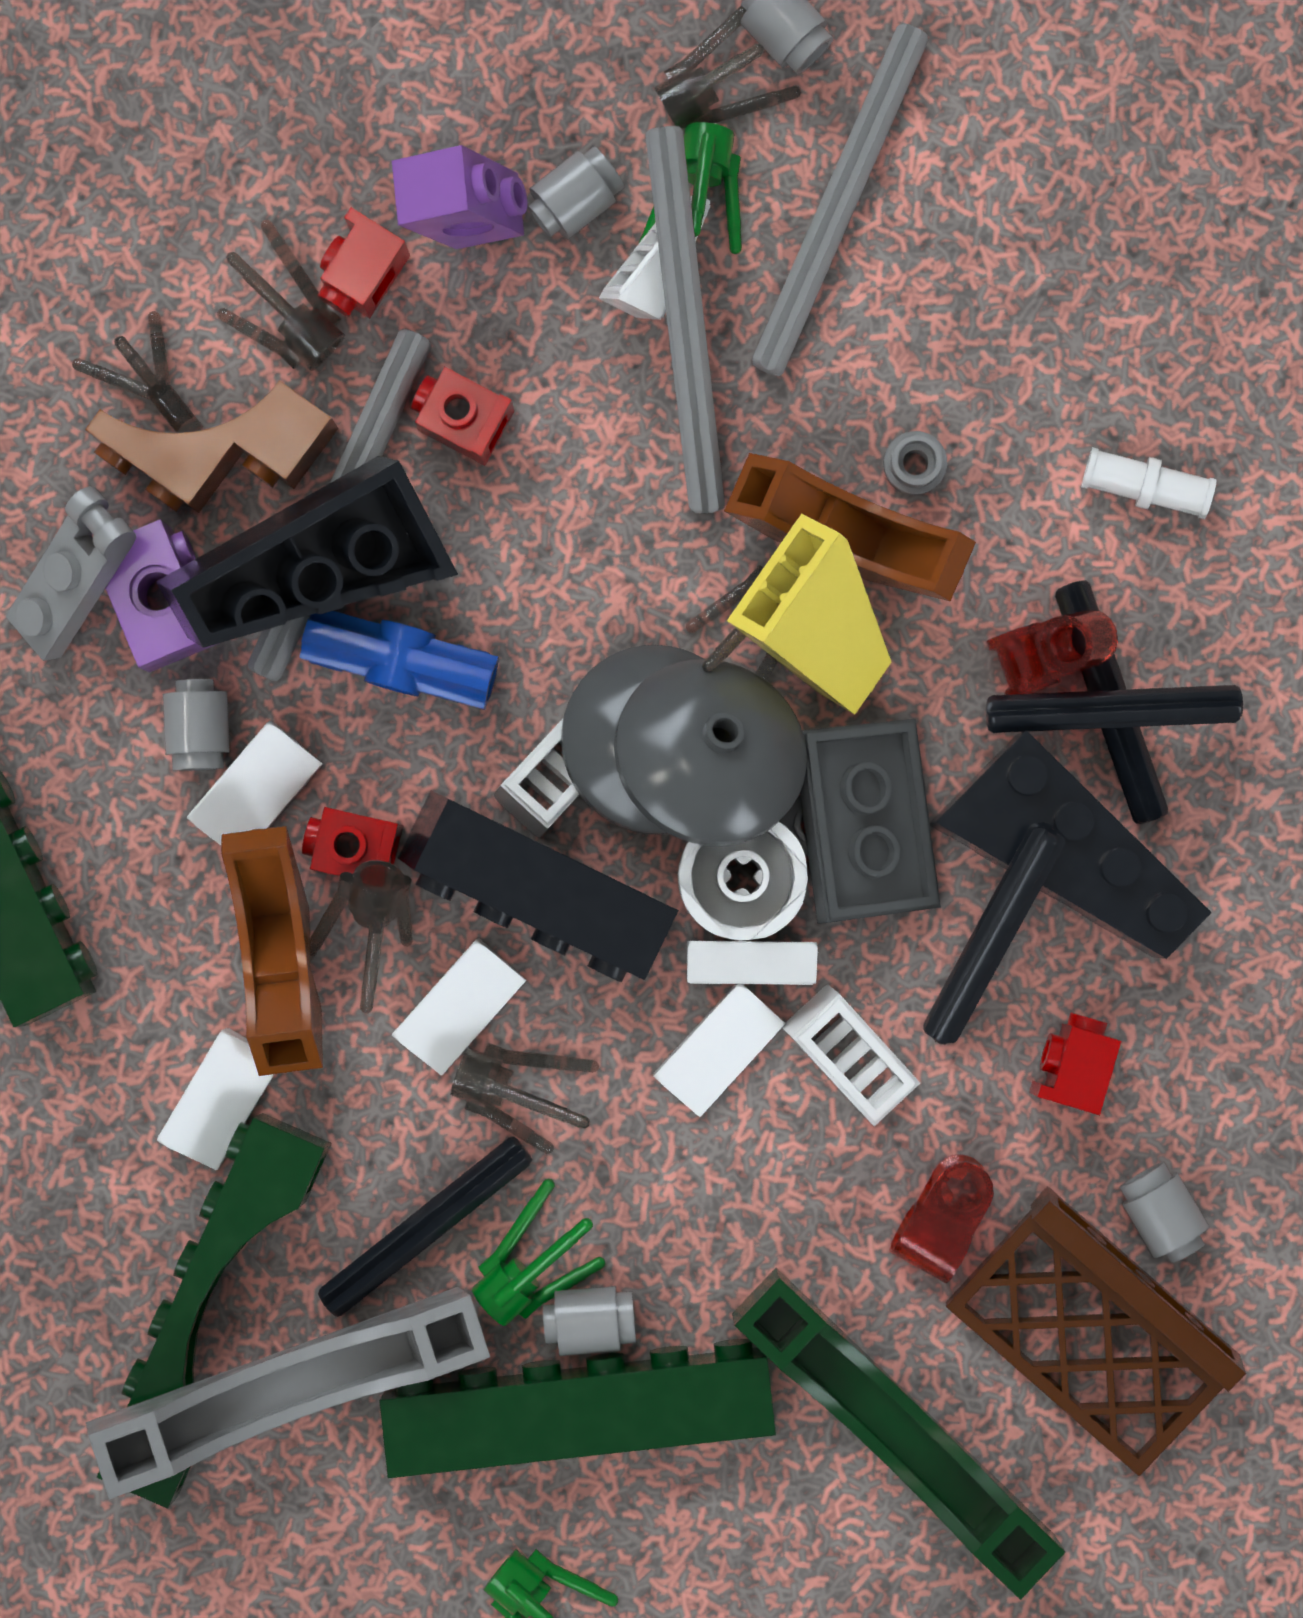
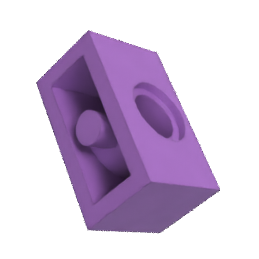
(458, 197)
(151, 634)

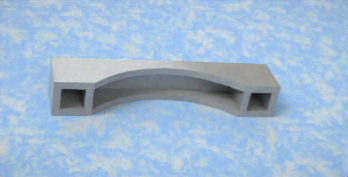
(213, 1414)

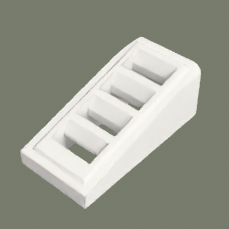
(638, 282)
(521, 803)
(814, 1017)

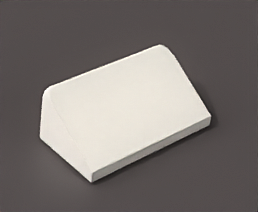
(256, 785)
(751, 962)
(459, 1007)
(718, 1049)
(215, 1101)

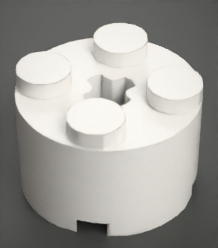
(741, 914)

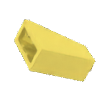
(816, 615)

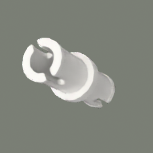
(1149, 483)

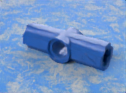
(399, 658)

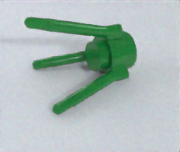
(708, 161)
(509, 1287)
(520, 1588)

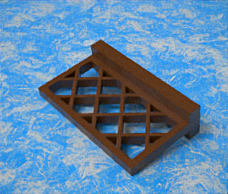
(1131, 1290)

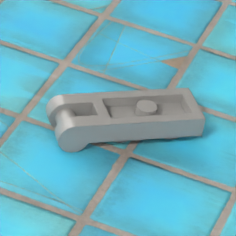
(71, 574)

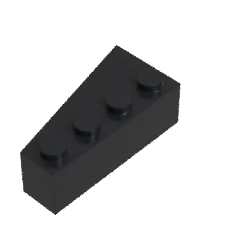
(323, 552)
(1102, 865)
(537, 886)

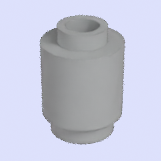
(788, 31)
(574, 193)
(196, 725)
(1164, 1213)
(590, 1320)

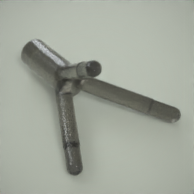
(155, 386)

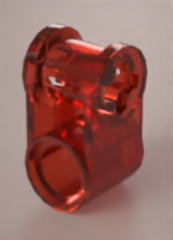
(1044, 652)
(938, 1228)

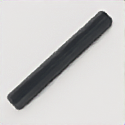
(1114, 708)
(1126, 743)
(994, 932)
(424, 1226)

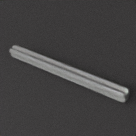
(840, 199)
(685, 318)
(366, 443)

